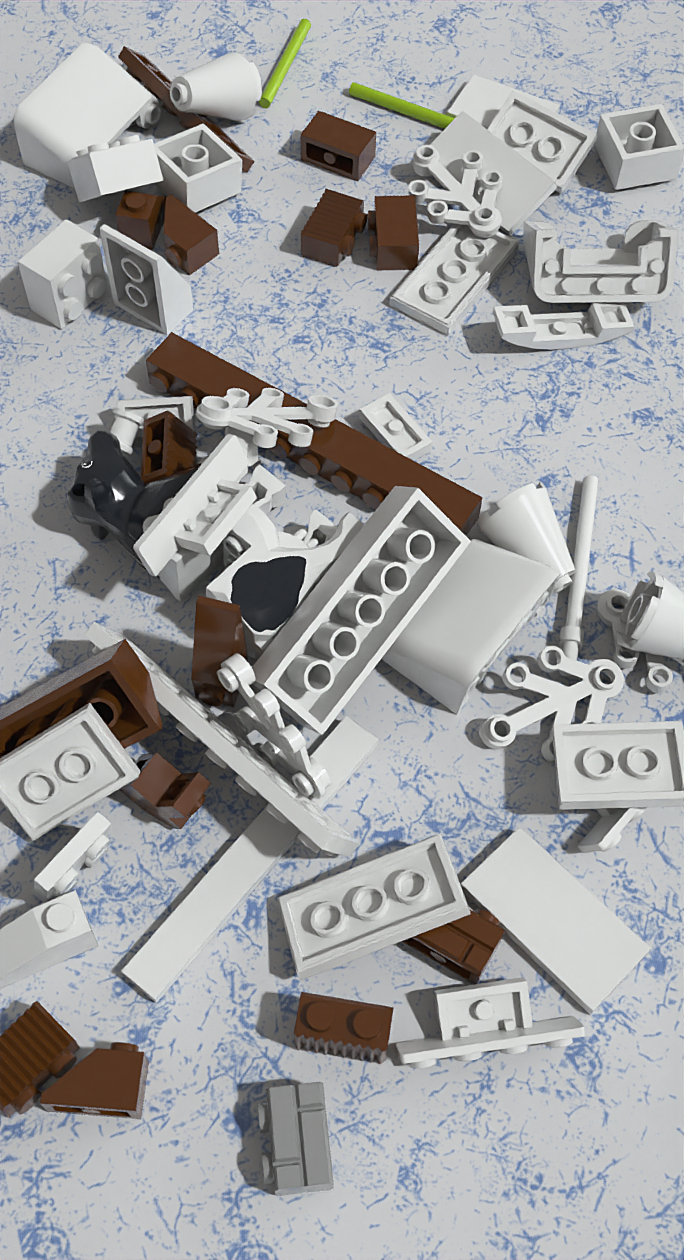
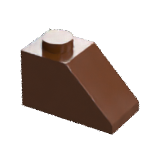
(141, 217)
(188, 237)
(102, 1084)

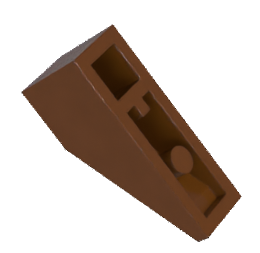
(216, 638)

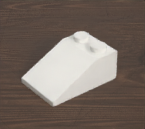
(145, 282)

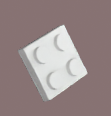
(84, 848)

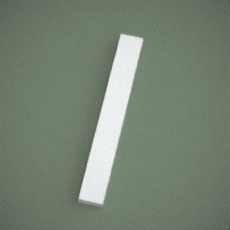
(238, 872)

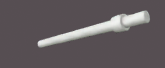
(571, 634)

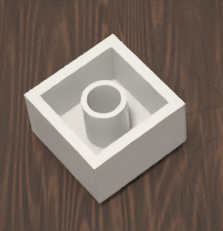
(639, 146)
(114, 167)
(198, 168)
(63, 274)

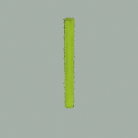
(284, 63)
(400, 105)

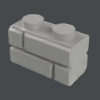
(297, 1138)

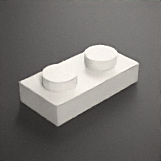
(145, 408)
(395, 427)

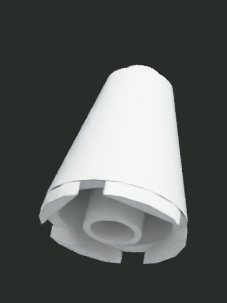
(219, 88)
(530, 528)
(654, 618)

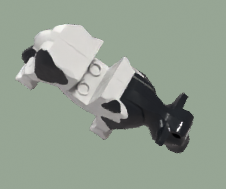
(265, 568)

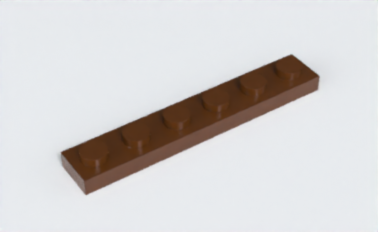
(159, 85)

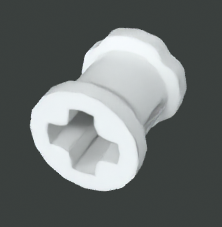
(125, 428)

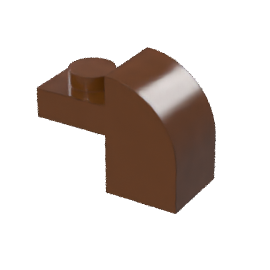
(165, 791)

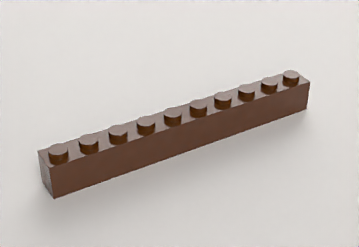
(335, 453)

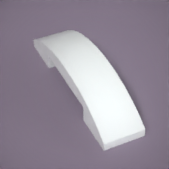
(563, 330)

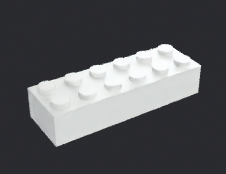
(359, 608)

